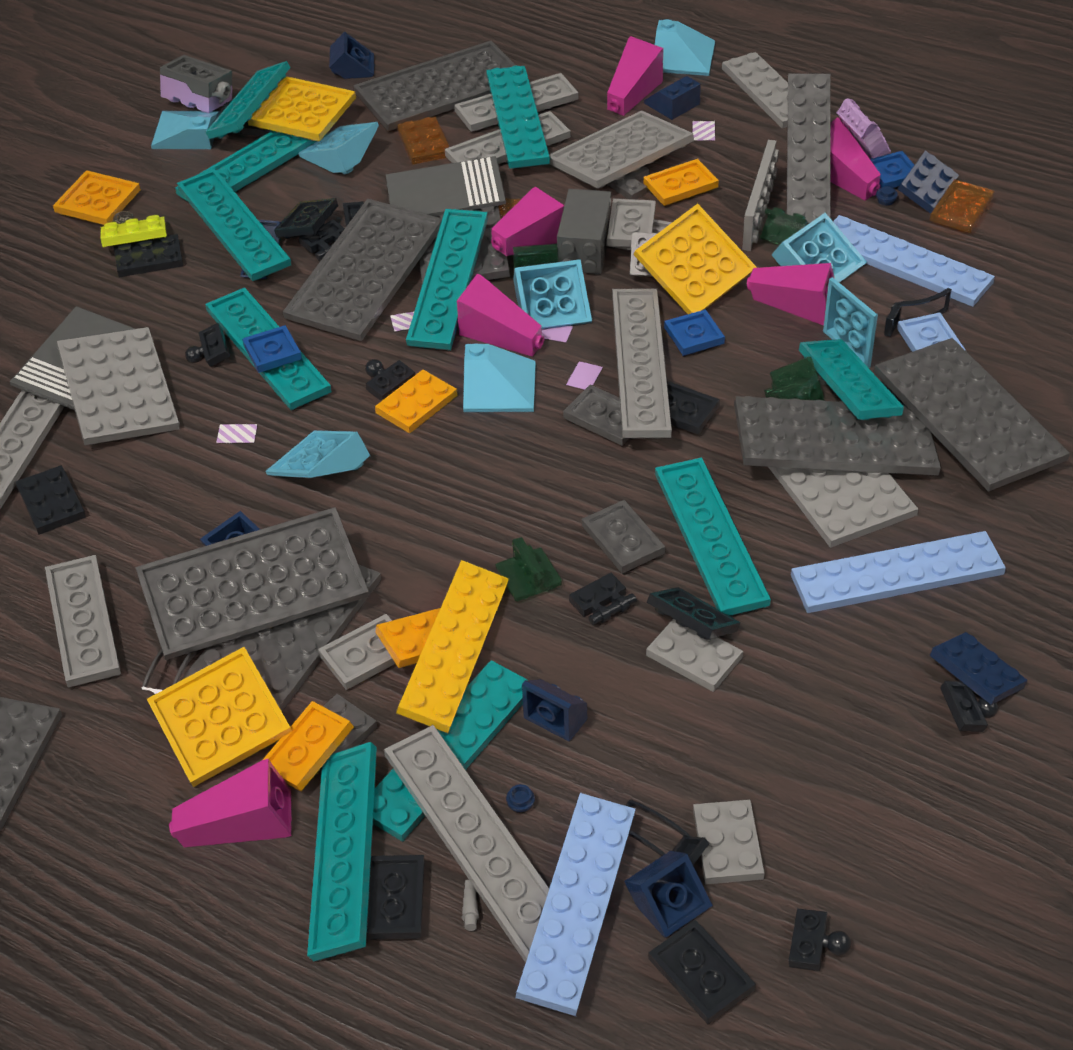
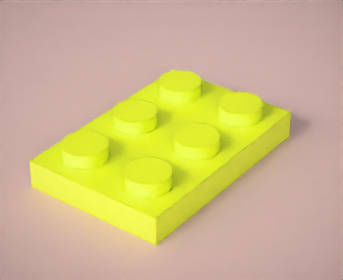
(133, 231)

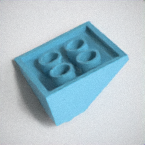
(684, 48)
(184, 130)
(341, 147)
(818, 244)
(553, 293)
(850, 320)
(497, 380)
(322, 455)

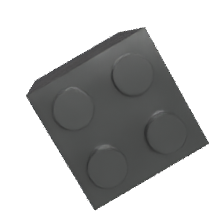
(585, 228)

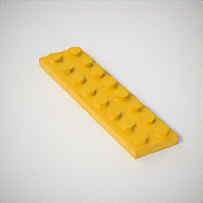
(453, 647)

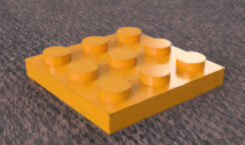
(96, 197)

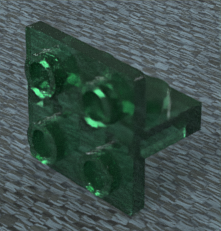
(781, 225)
(534, 255)
(795, 381)
(528, 571)

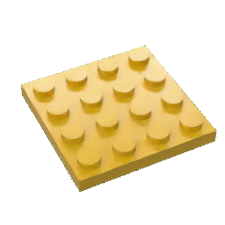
(302, 108)
(694, 260)
(219, 716)

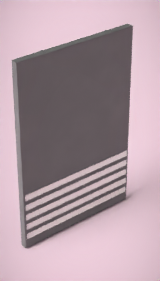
(448, 186)
(44, 370)

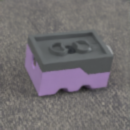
(196, 83)

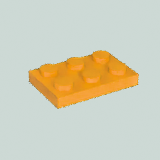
(680, 182)
(416, 401)
(406, 636)
(308, 745)

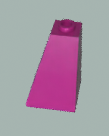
(636, 75)
(849, 163)
(529, 223)
(793, 289)
(496, 320)
(237, 810)

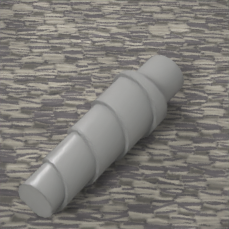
(470, 907)

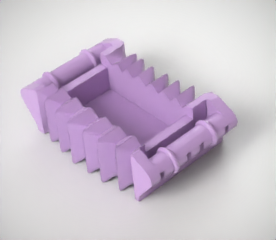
(863, 130)

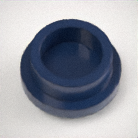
(886, 195)
(520, 798)

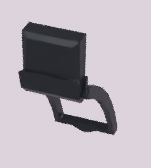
(896, 309)
(688, 844)

